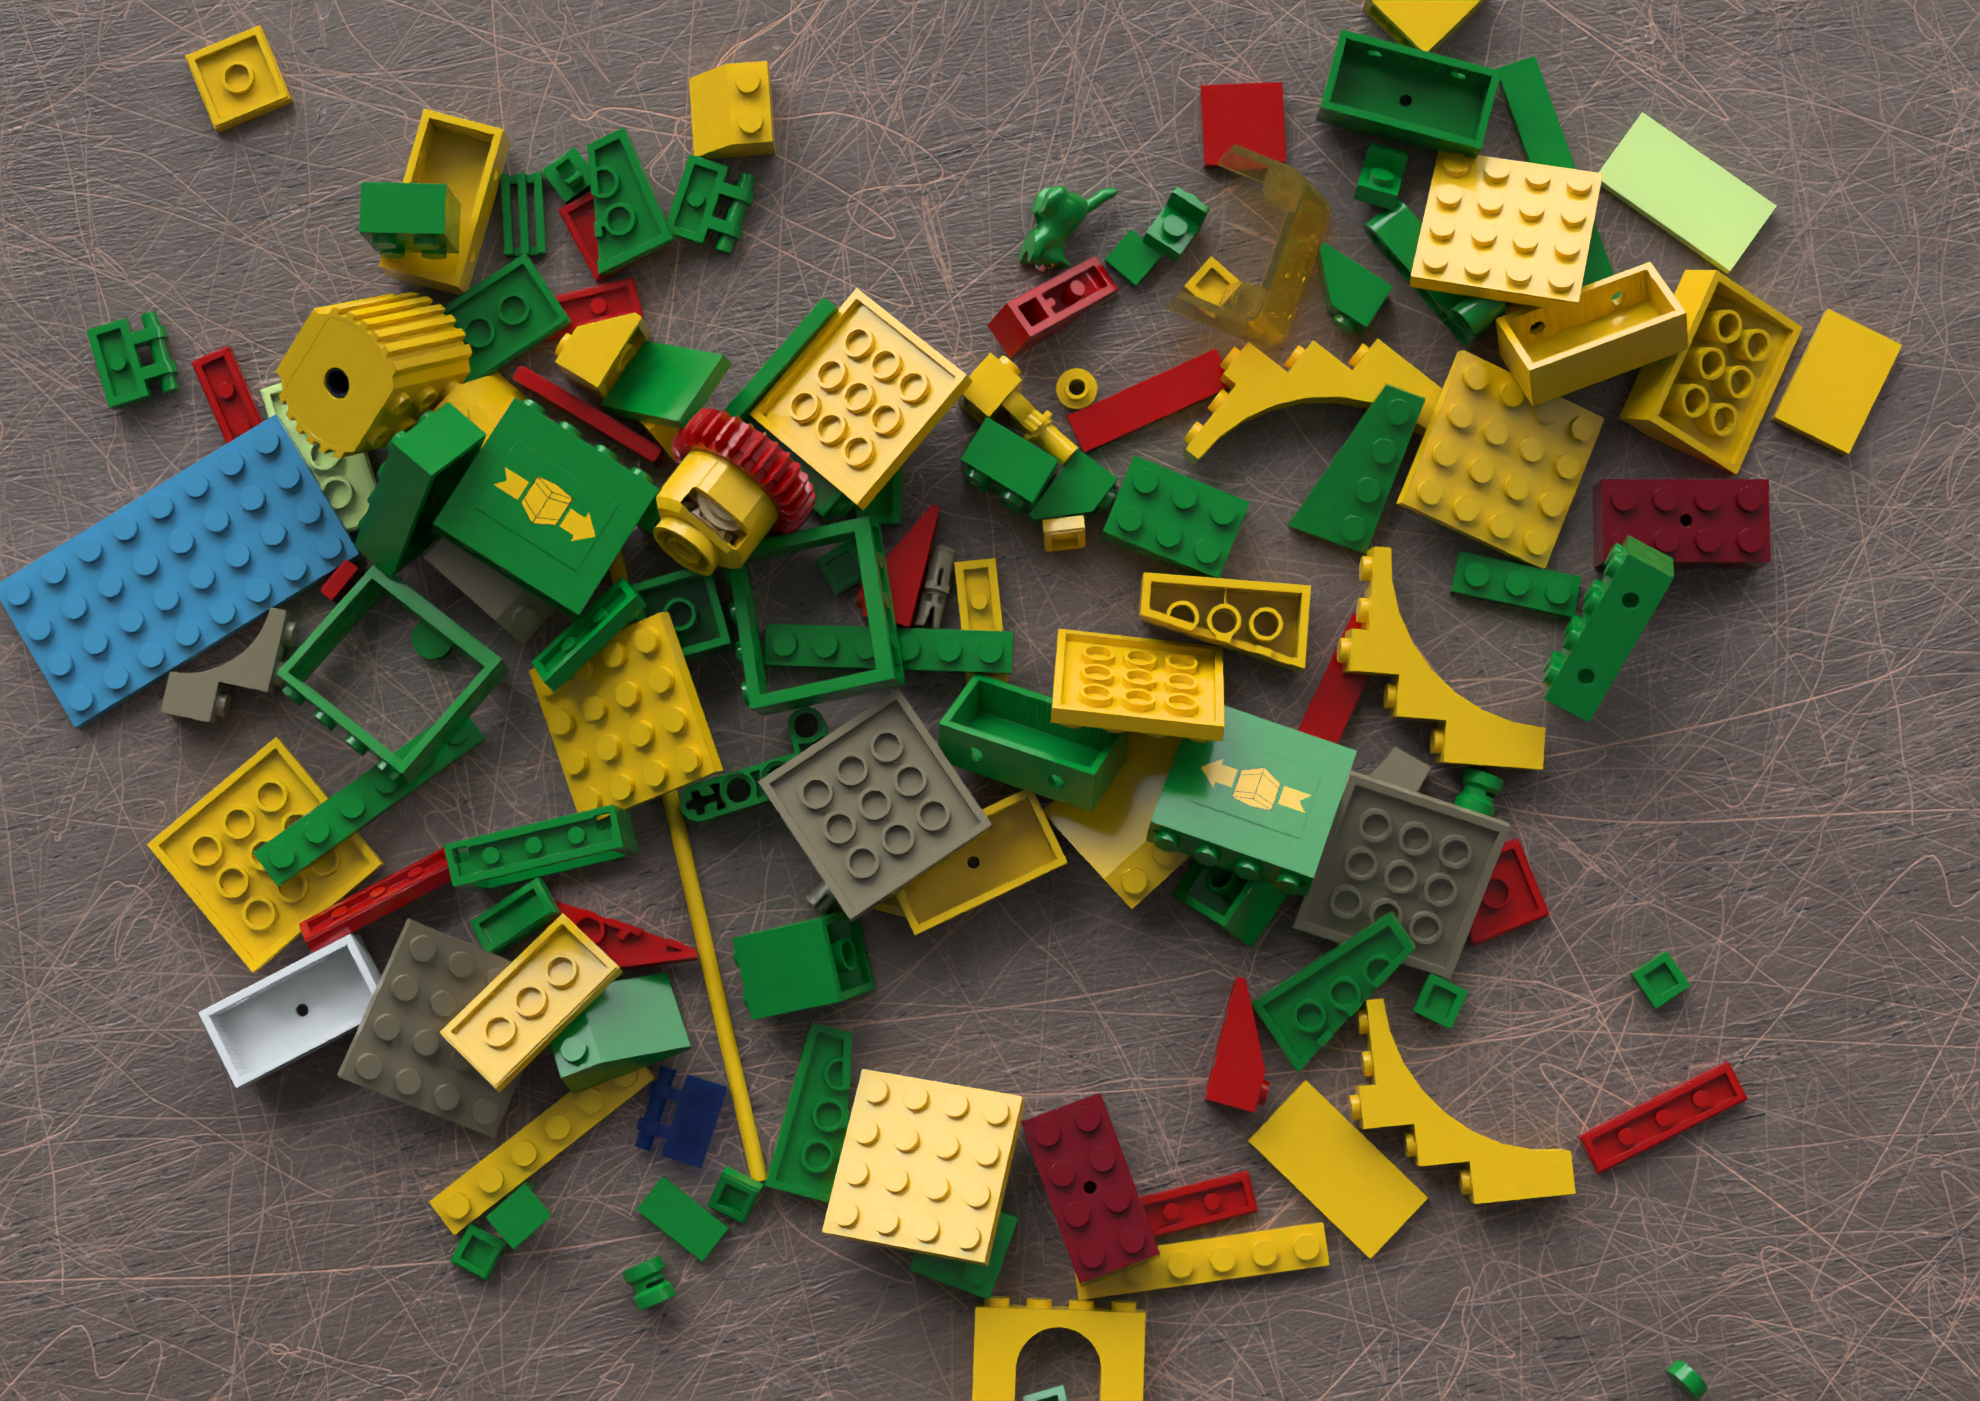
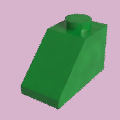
(1349, 290)
(1077, 490)

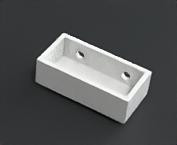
(261, 1025)

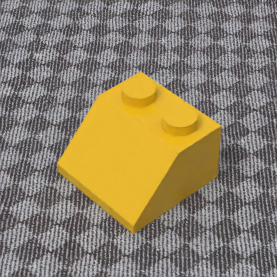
(733, 111)
(601, 351)

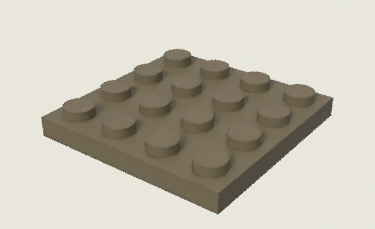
(875, 805)
(1407, 858)
(399, 1035)

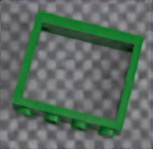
(880, 614)
(340, 623)
(541, 849)

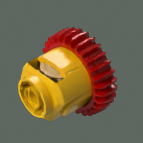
(727, 493)

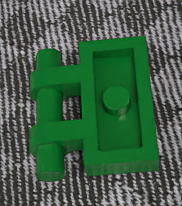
(698, 199)
(120, 362)

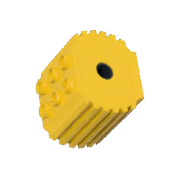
(370, 370)

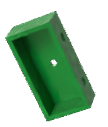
(1446, 95)
(419, 463)
(1608, 628)
(1010, 738)

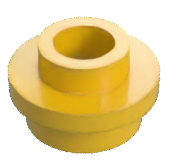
(1072, 401)

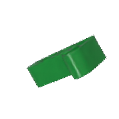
(1397, 237)
(750, 774)

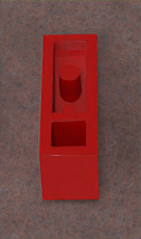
(1051, 306)
(907, 568)
(1238, 1062)

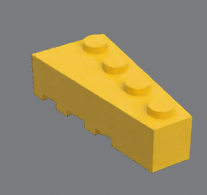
(1239, 615)

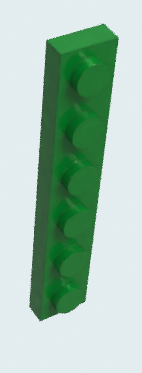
(920, 649)
(355, 808)

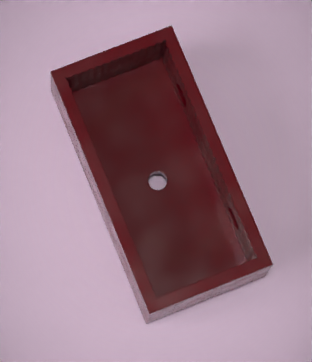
(1725, 515)
(1100, 1229)

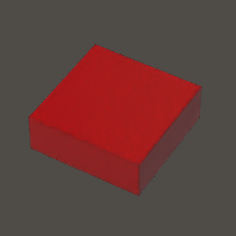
(342, 581)

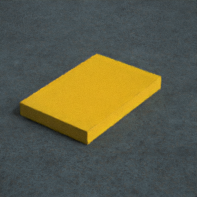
(1836, 382)

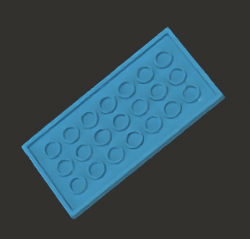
(177, 571)

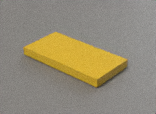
(531, 1002)
(1337, 1169)

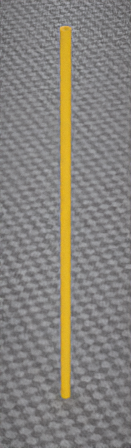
(709, 963)

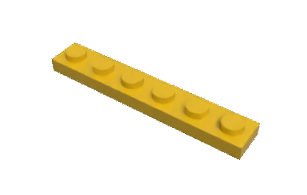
(533, 1148)
(1219, 1259)

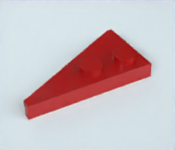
(625, 943)

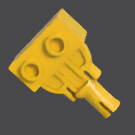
(998, 395)

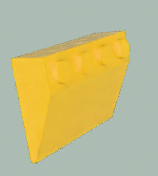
(1720, 386)
(1117, 829)

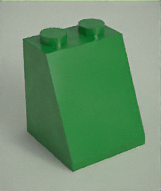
(803, 965)

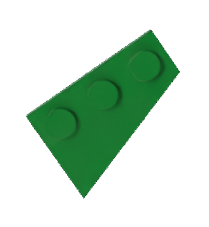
(625, 204)

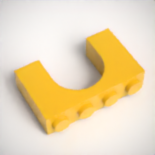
(1006, 1327)

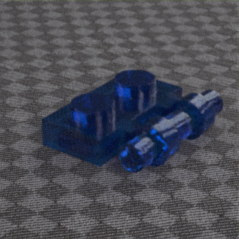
(693, 1121)

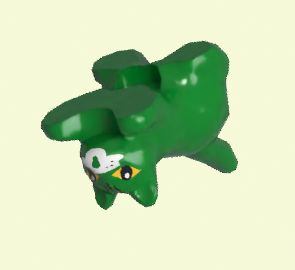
(1057, 217)

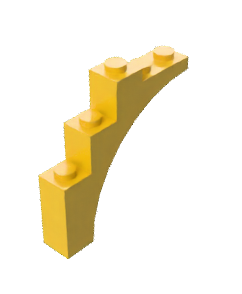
(1313, 378)
(1416, 692)
(1394, 1098)

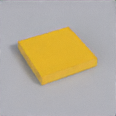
(238, 78)

